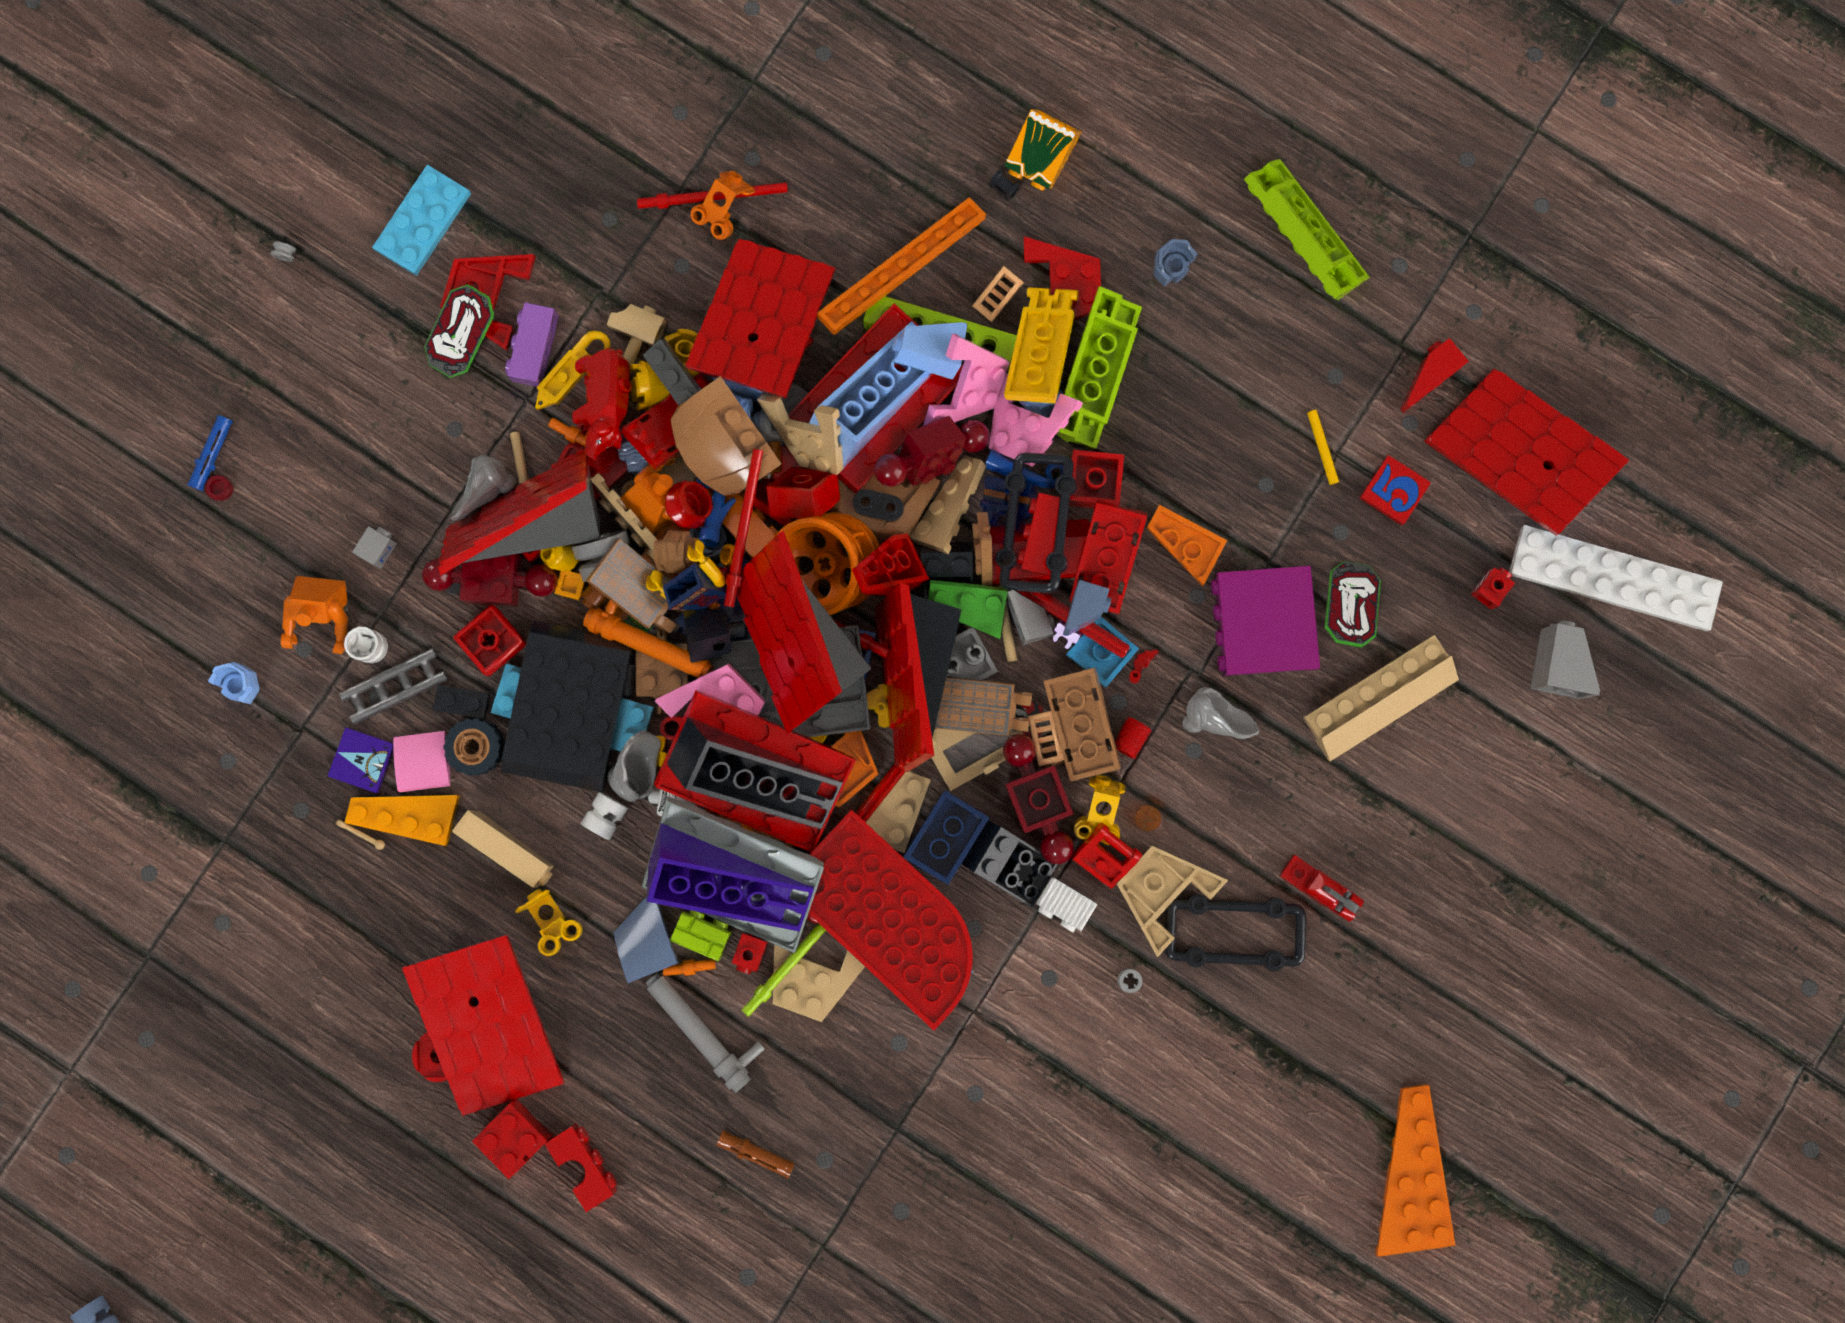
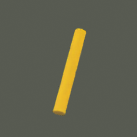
(1323, 447)

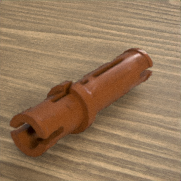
(758, 1155)

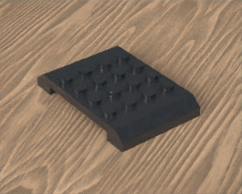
(566, 707)

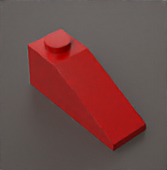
(1439, 365)

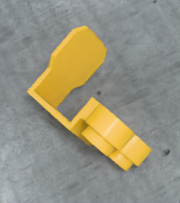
(1107, 791)
(553, 928)

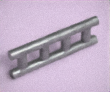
(378, 683)

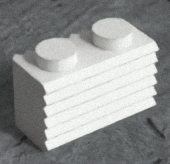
(1065, 904)

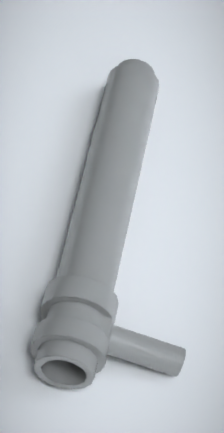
(724, 1064)

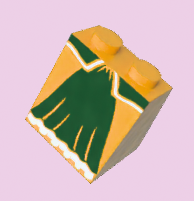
(1042, 149)

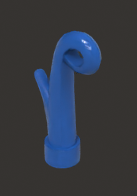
(1004, 466)
(711, 530)

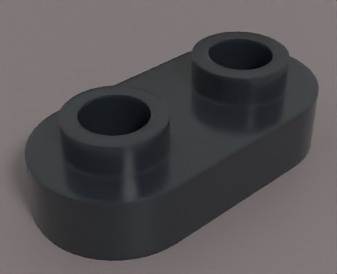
(877, 505)

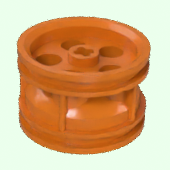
(835, 528)

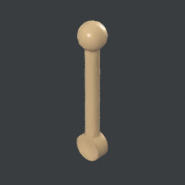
(379, 844)

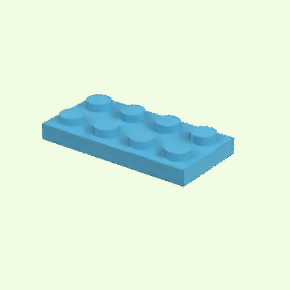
(421, 220)

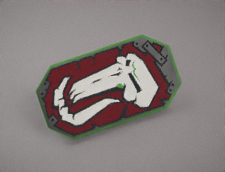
(459, 331)
(1352, 604)

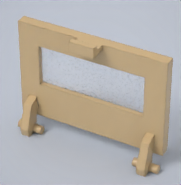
(966, 754)

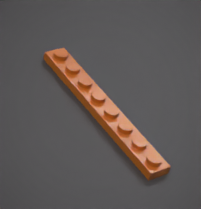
(901, 266)

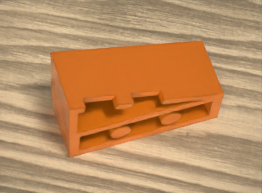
(758, 534)

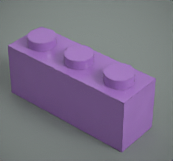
(532, 344)

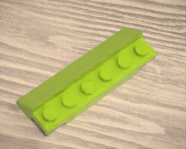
(1306, 229)
(1099, 366)

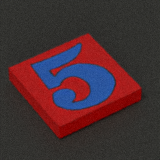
(1395, 490)

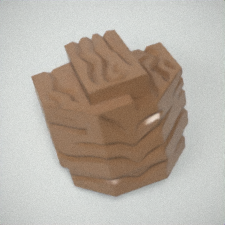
(671, 552)

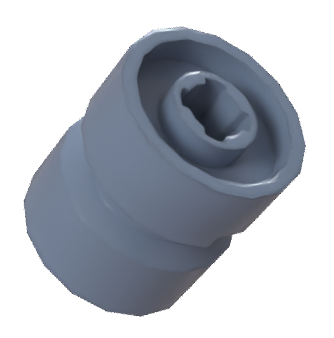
(94, 1313)

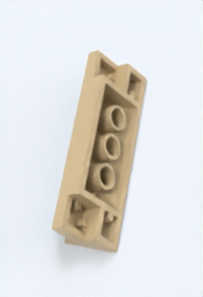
(1382, 697)

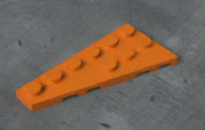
(1415, 1191)

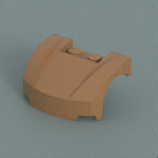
(719, 439)
(913, 498)

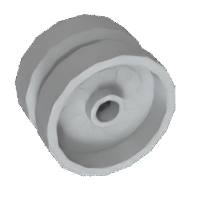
(596, 550)

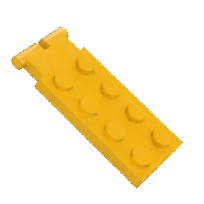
(1041, 346)

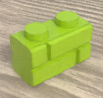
(701, 935)

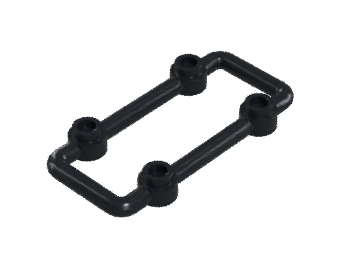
(1055, 561)
(1273, 907)

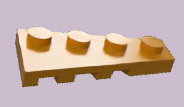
(407, 816)

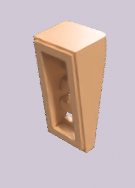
(1004, 272)
(1056, 760)

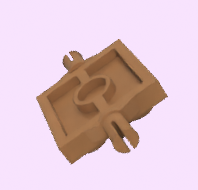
(656, 677)

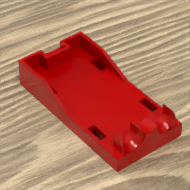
(655, 435)
(1109, 552)

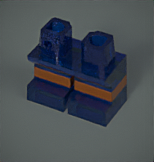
(996, 501)

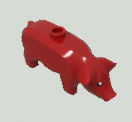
(606, 397)

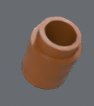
(593, 598)

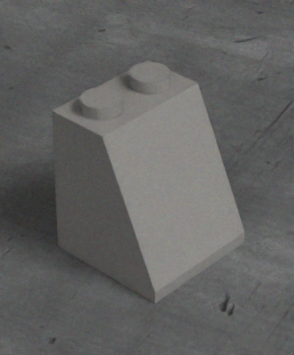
(1564, 662)

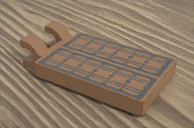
(623, 578)
(981, 707)

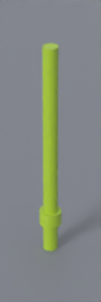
(763, 992)

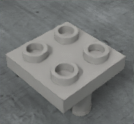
(970, 658)

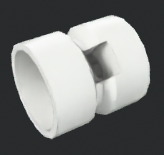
(366, 645)
(600, 824)

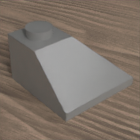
(1029, 618)

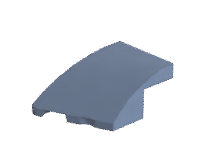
(644, 942)

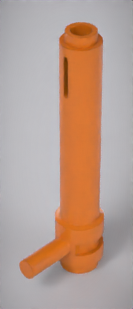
(613, 628)

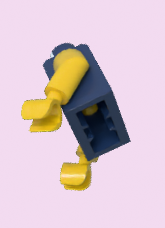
(694, 587)

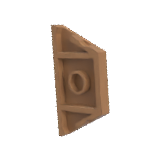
(983, 548)

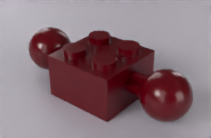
(931, 451)
(492, 580)
(1038, 799)

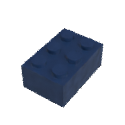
(946, 837)

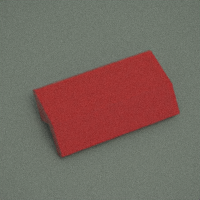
(1074, 544)

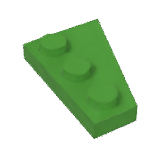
(980, 604)

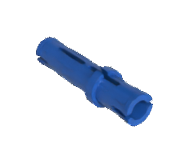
(198, 481)

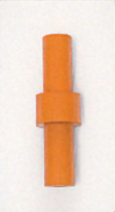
(571, 433)
(690, 967)

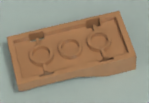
(1082, 724)

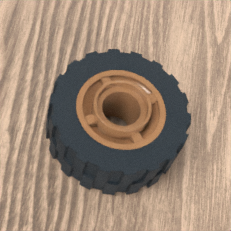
(458, 746)

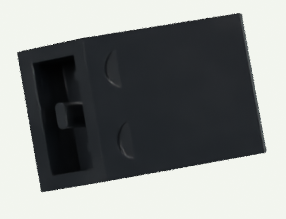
(954, 567)
(1009, 863)

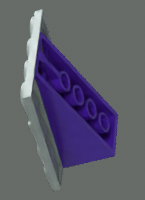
(731, 874)

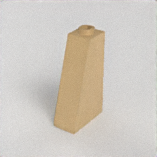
(503, 848)

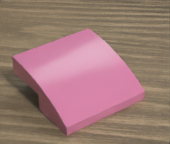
(421, 761)

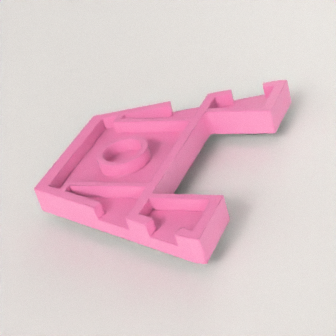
(978, 381)
(1023, 431)
(721, 683)

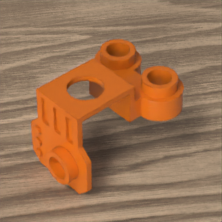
(730, 185)

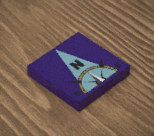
(361, 760)

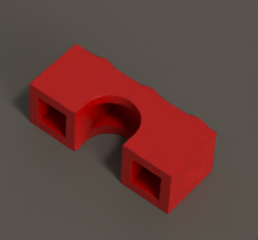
(574, 1145)

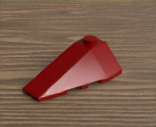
(889, 565)

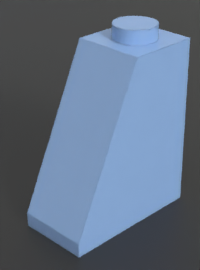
(926, 348)

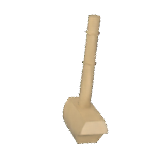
(640, 325)

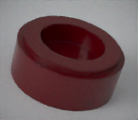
(218, 488)

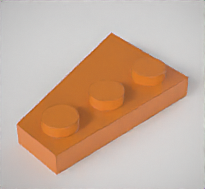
(1187, 542)

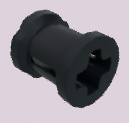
(1005, 184)

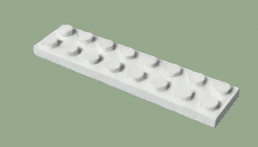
(1616, 578)

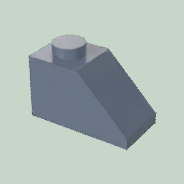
(1086, 606)

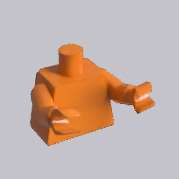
(648, 497)
(316, 602)

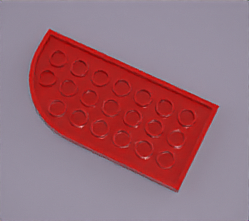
(892, 920)

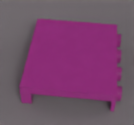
(1265, 621)

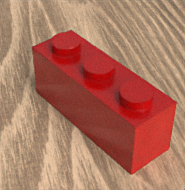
(1039, 534)

